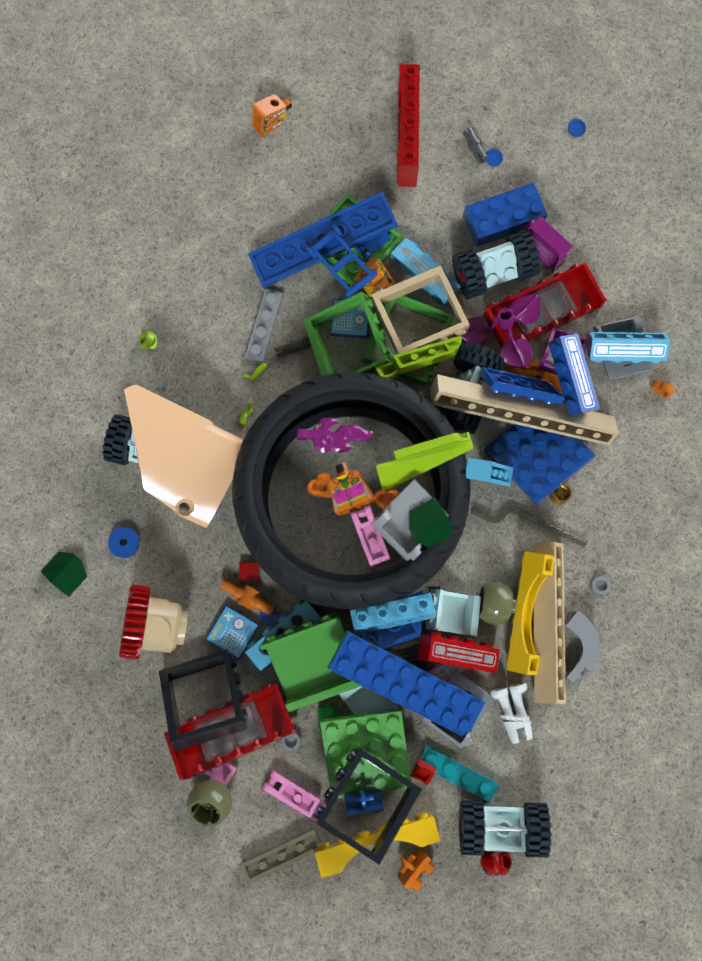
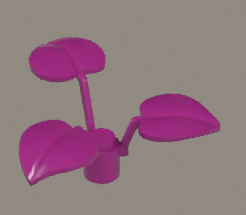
(516, 353)

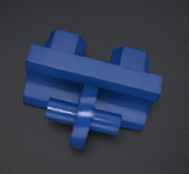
(363, 803)

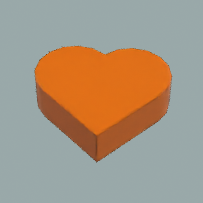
(662, 388)
(320, 486)
(385, 498)

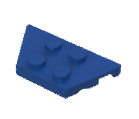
(397, 635)

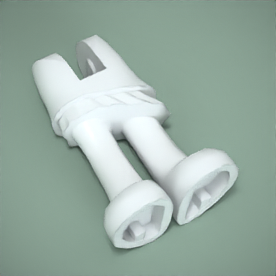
(512, 721)

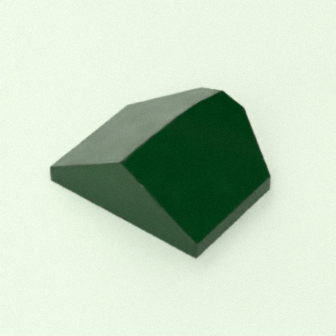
(429, 523)
(65, 572)

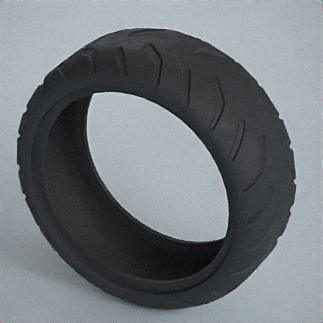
(302, 408)

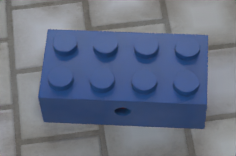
(504, 214)

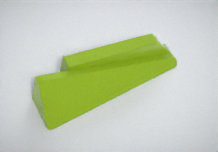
(420, 357)
(421, 458)

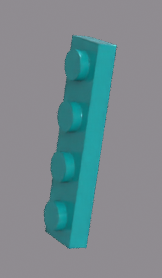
(460, 774)

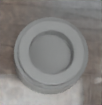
(600, 585)
(291, 742)

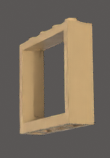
(408, 286)

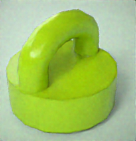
(147, 339)

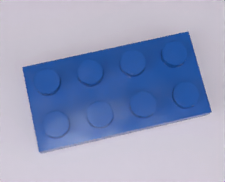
(521, 385)

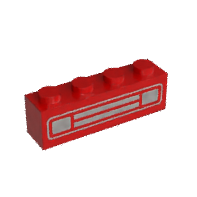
(458, 653)

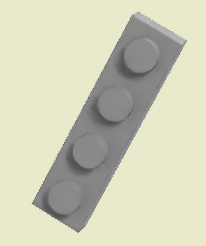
(264, 326)

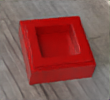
(249, 572)
(423, 772)

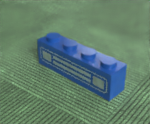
(573, 374)

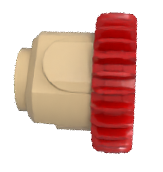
(151, 624)

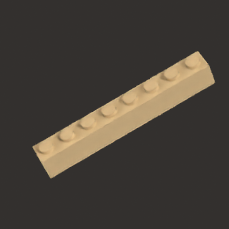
(550, 630)

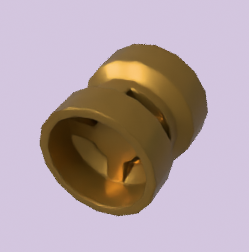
(563, 492)

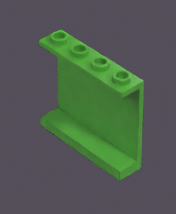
(303, 658)

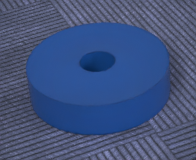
(130, 548)

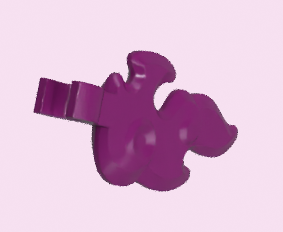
(327, 440)

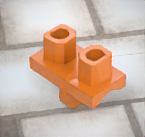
(413, 867)

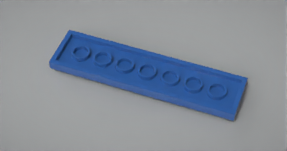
(356, 223)
(405, 684)

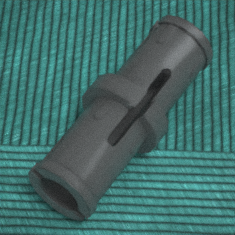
(475, 145)

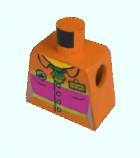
(349, 490)

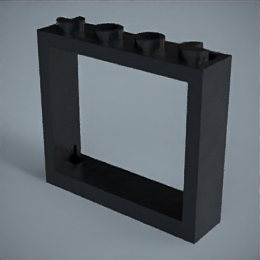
(238, 723)
(396, 819)

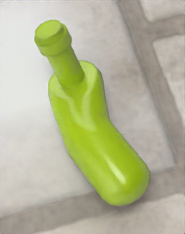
(261, 368)
(245, 414)

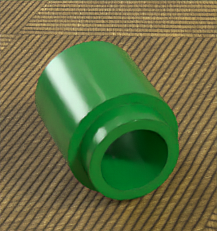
(326, 711)

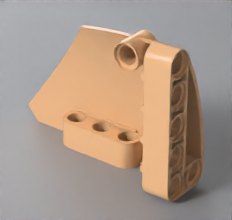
(181, 455)

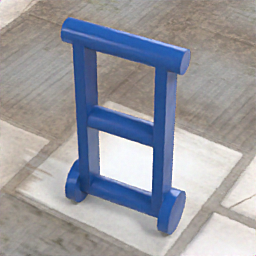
(336, 233)

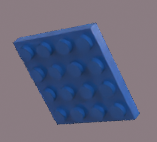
(539, 459)

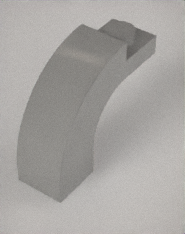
(588, 644)

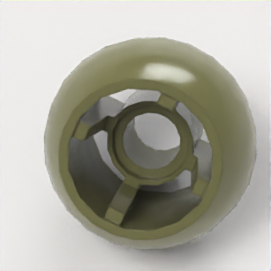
(496, 603)
(209, 802)

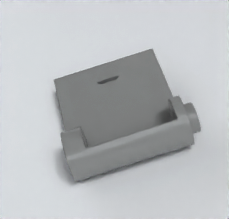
(620, 370)
(394, 521)
(464, 683)

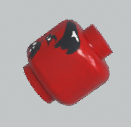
(496, 863)

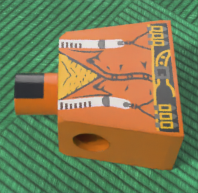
(269, 114)
(380, 282)

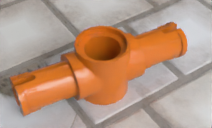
(248, 597)

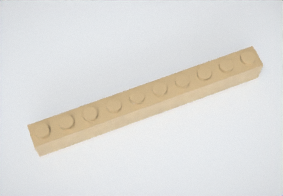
(537, 414)

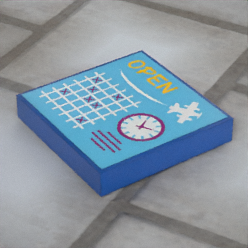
(350, 324)
(232, 632)

